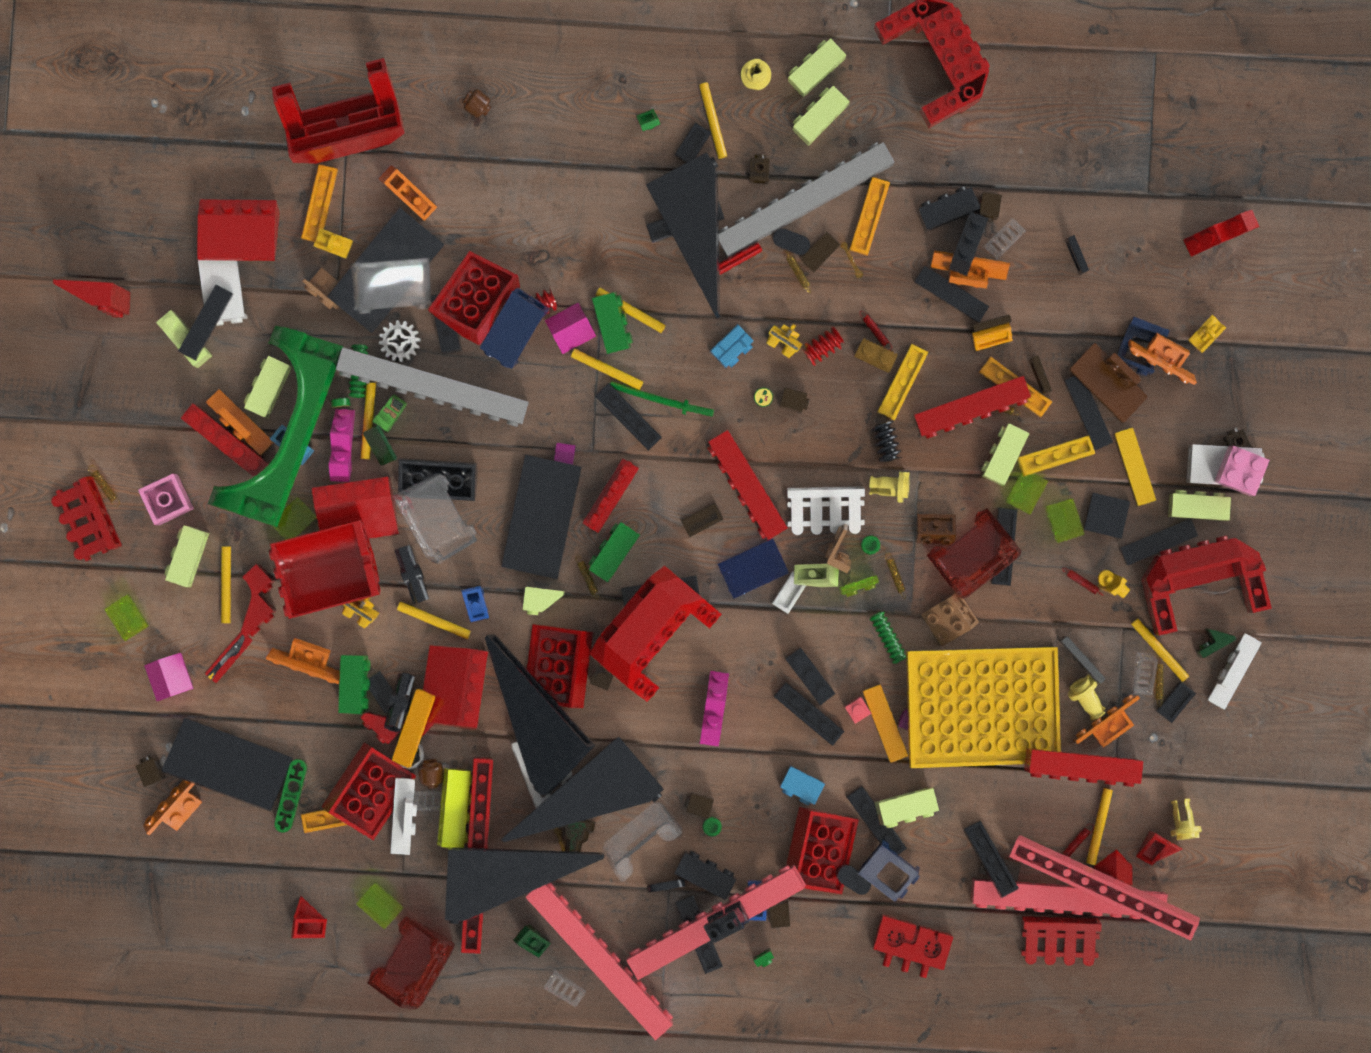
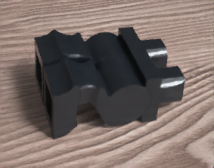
(725, 924)

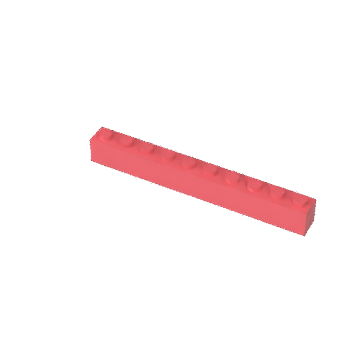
(1105, 887)
(1048, 896)
(692, 934)
(600, 960)

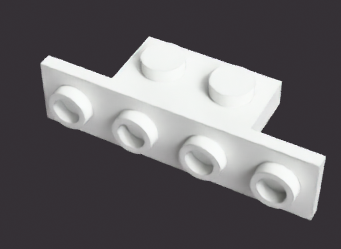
(1234, 671)
(402, 816)

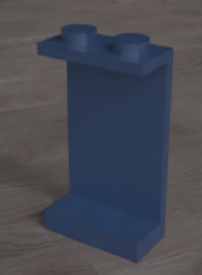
(513, 328)

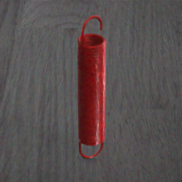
(875, 330)
(1082, 581)
(1077, 841)

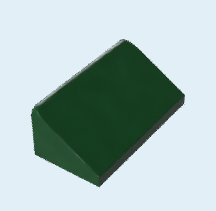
(379, 445)

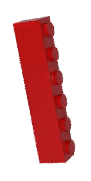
(972, 406)
(224, 440)
(747, 484)
(1083, 766)

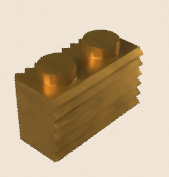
(875, 355)

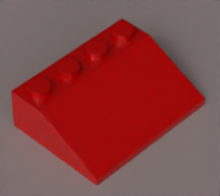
(237, 230)
(102, 295)
(474, 297)
(358, 500)
(560, 662)
(457, 682)
(366, 791)
(820, 847)

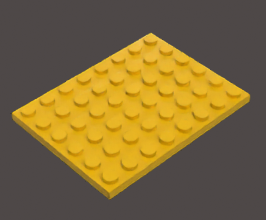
(981, 705)

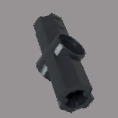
(411, 574)
(399, 702)

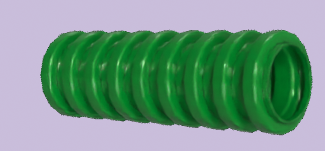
(357, 387)
(888, 637)

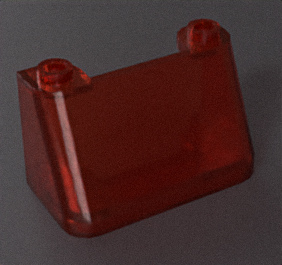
(975, 555)
(412, 965)

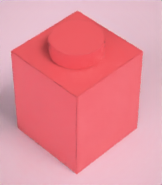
(857, 709)

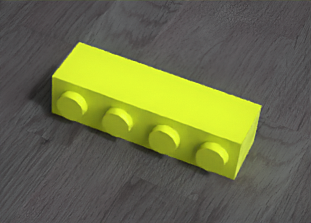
(454, 808)

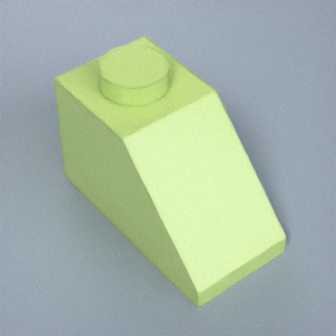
(816, 575)
(539, 599)

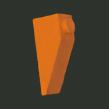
(407, 192)

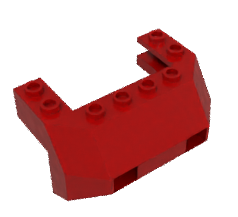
(343, 125)
(646, 626)

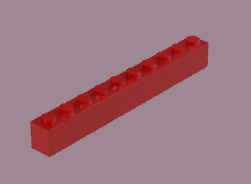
(478, 838)

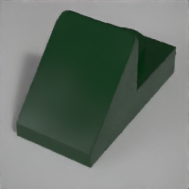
(1218, 640)
(532, 940)

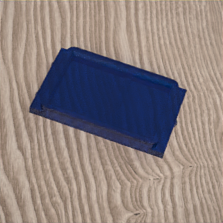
(753, 568)

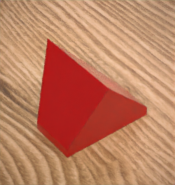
(1156, 848)
(1116, 867)
(308, 921)

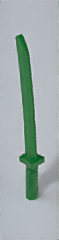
(665, 401)

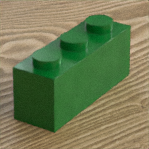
(612, 322)
(613, 551)
(354, 684)

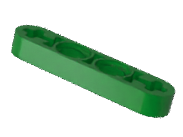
(289, 795)

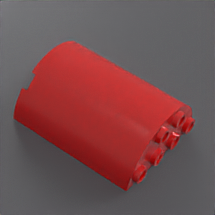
(325, 569)

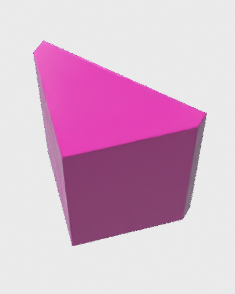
(570, 328)
(168, 676)

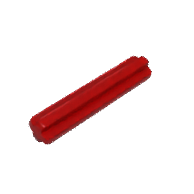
(739, 257)

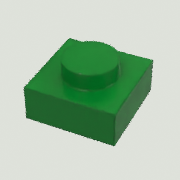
(648, 120)
(764, 958)

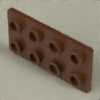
(1110, 381)

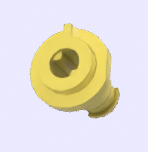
(758, 81)
(891, 486)
(1084, 692)
(1184, 829)

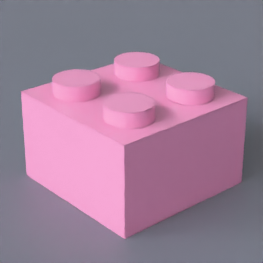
(1241, 470)
(166, 499)

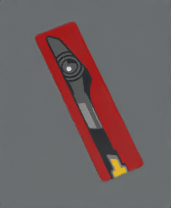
(228, 657)

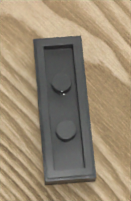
(1082, 659)

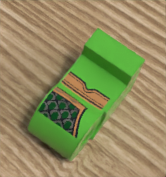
(390, 413)

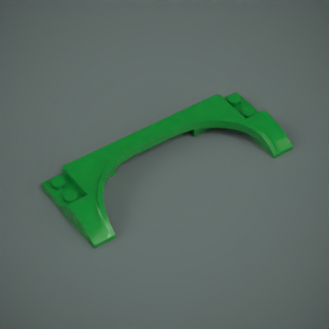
(267, 493)

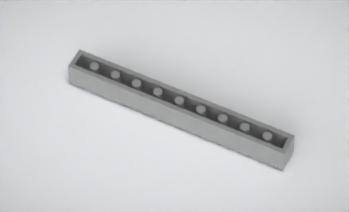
(806, 199)
(432, 386)

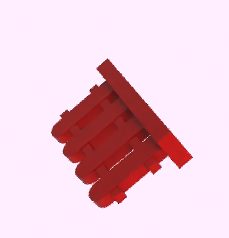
(610, 495)
(102, 523)
(1070, 927)

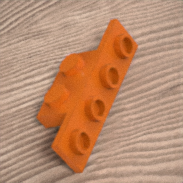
(978, 272)
(1166, 355)
(242, 425)
(307, 659)
(1111, 726)
(174, 809)

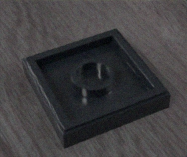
(1106, 515)

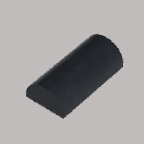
(460, 475)

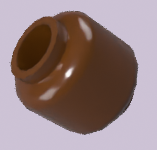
(476, 103)
(431, 773)

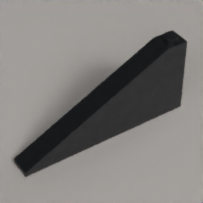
(690, 209)
(544, 731)
(602, 786)
(489, 877)

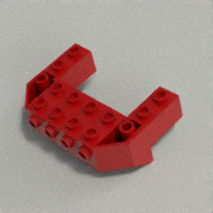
(953, 48)
(1200, 566)

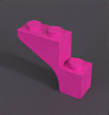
(341, 445)
(714, 708)

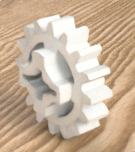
(398, 329)

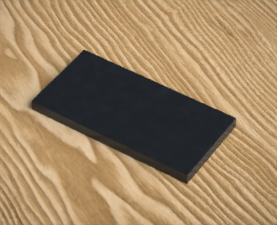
(398, 240)
(541, 516)
(227, 764)

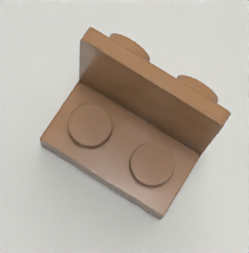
(322, 285)
(838, 560)
(950, 619)

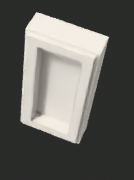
(788, 594)

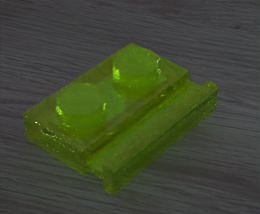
(1026, 492)
(295, 519)
(1065, 520)
(867, 584)
(126, 617)
(379, 905)

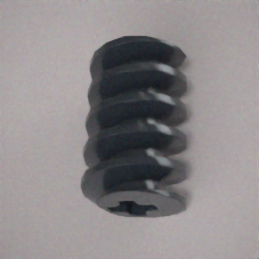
(886, 442)

